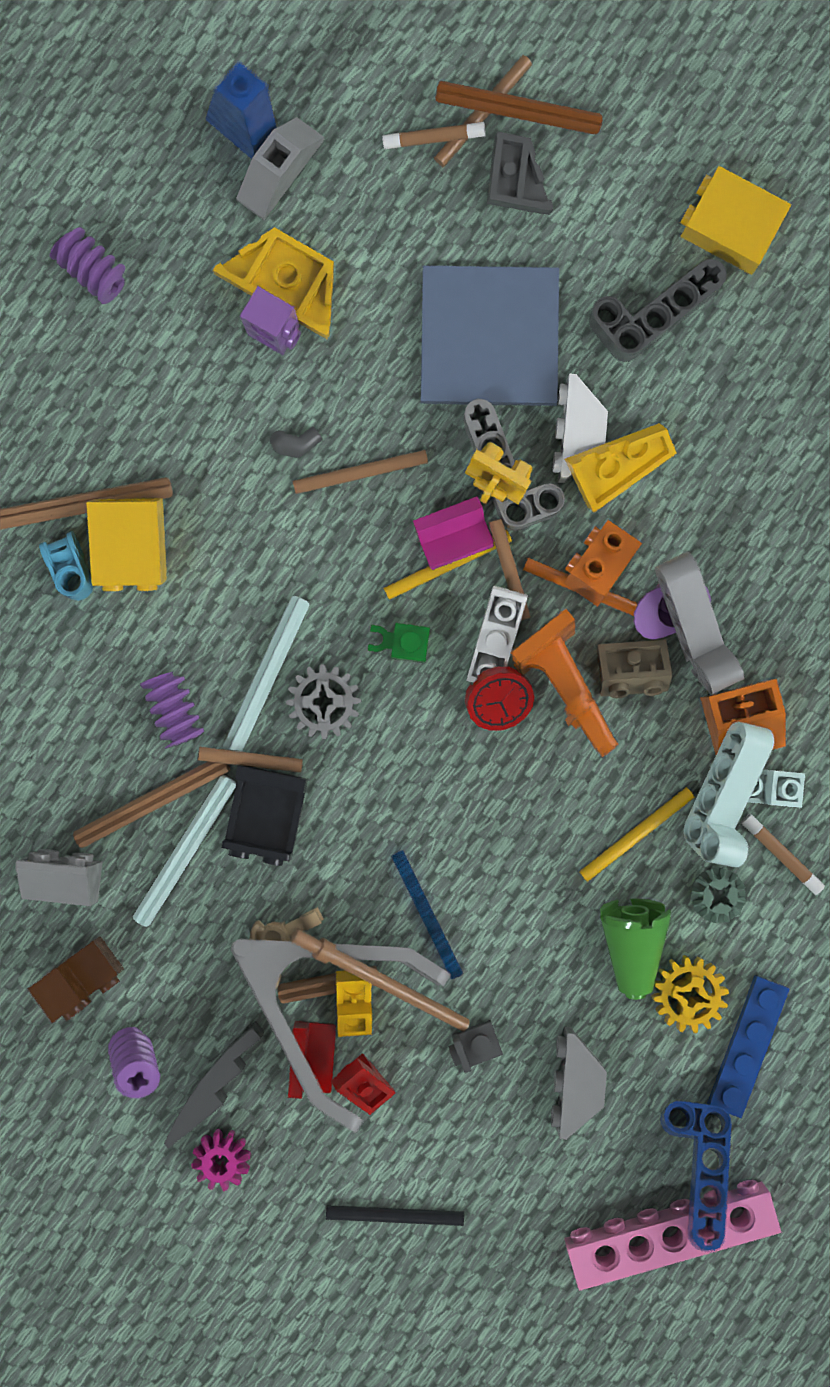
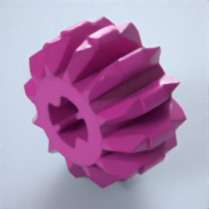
(216, 1173)

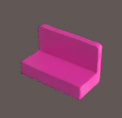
(453, 533)

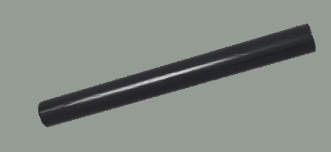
(395, 1215)

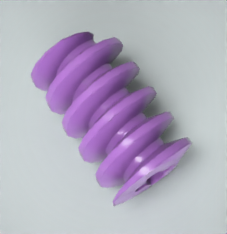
(88, 266)
(172, 708)
(133, 1063)

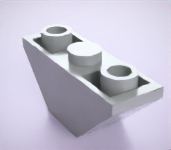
(277, 165)
(579, 1085)

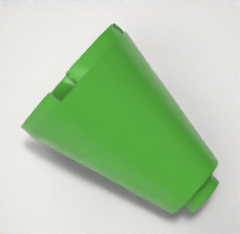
(635, 943)

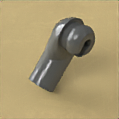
(293, 445)

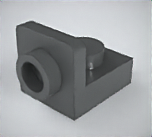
(475, 1046)

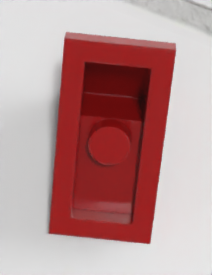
(363, 1085)

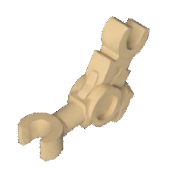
(282, 932)

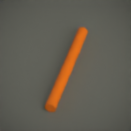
(559, 577)

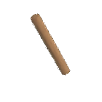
(507, 560)
(249, 759)

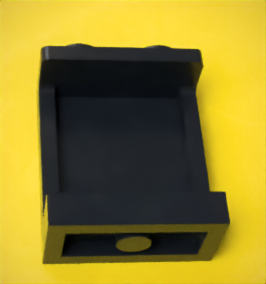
(265, 815)

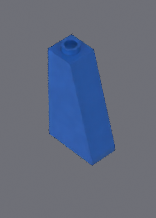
(242, 110)

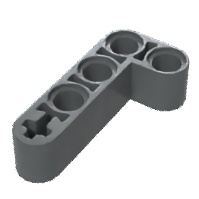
(661, 307)

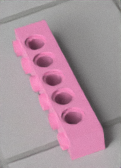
(657, 1251)

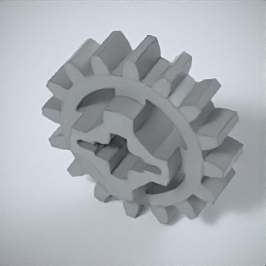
(339, 701)

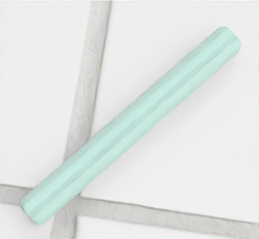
(266, 674)
(184, 851)

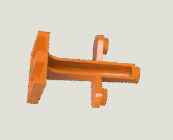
(549, 654)

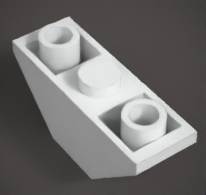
(581, 426)
(497, 631)

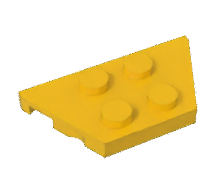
(288, 272)

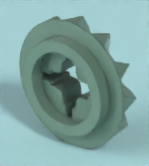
(702, 897)

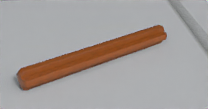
(518, 107)

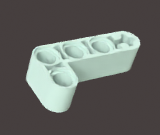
(725, 795)

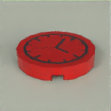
(499, 698)

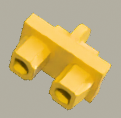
(497, 478)

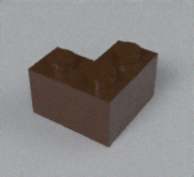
(68, 986)

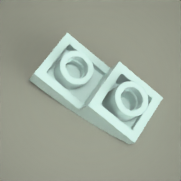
(779, 788)

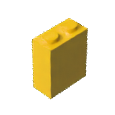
(734, 219)
(127, 543)

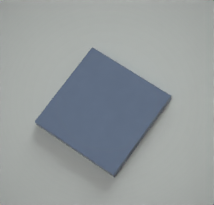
(490, 335)

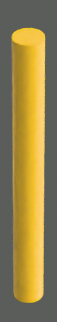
(427, 574)
(636, 834)

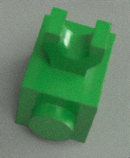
(406, 642)

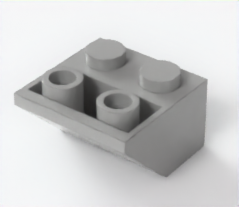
(59, 879)

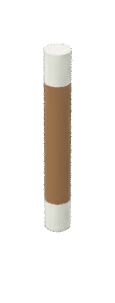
(434, 135)
(782, 854)

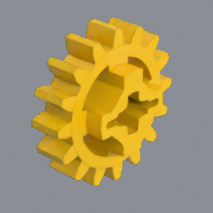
(686, 1008)

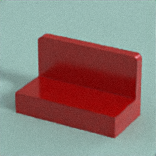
(318, 1048)

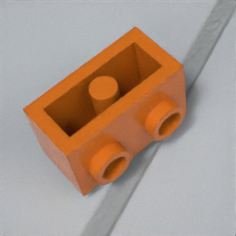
(602, 562)

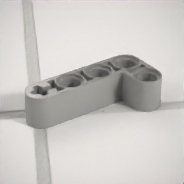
(530, 502)
(696, 623)

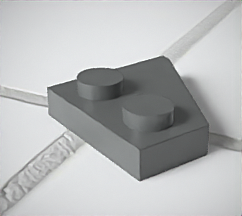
(516, 176)

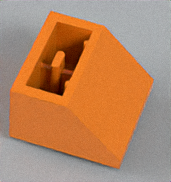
(751, 704)

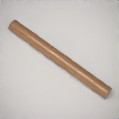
(503, 86)
(360, 471)

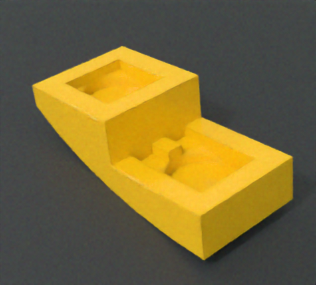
(353, 1005)

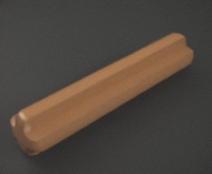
(308, 988)

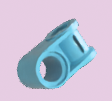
(64, 561)

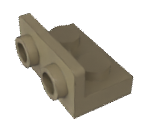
(634, 668)

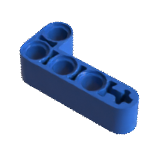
(701, 1175)

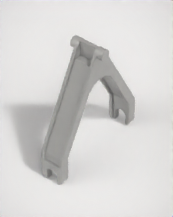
(264, 962)

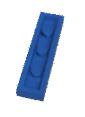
(748, 1046)

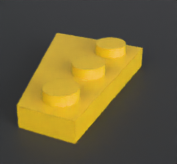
(619, 464)

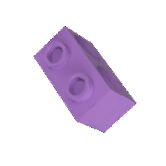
(271, 321)

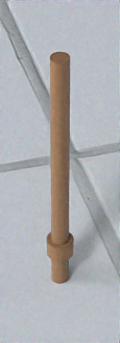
(326, 952)

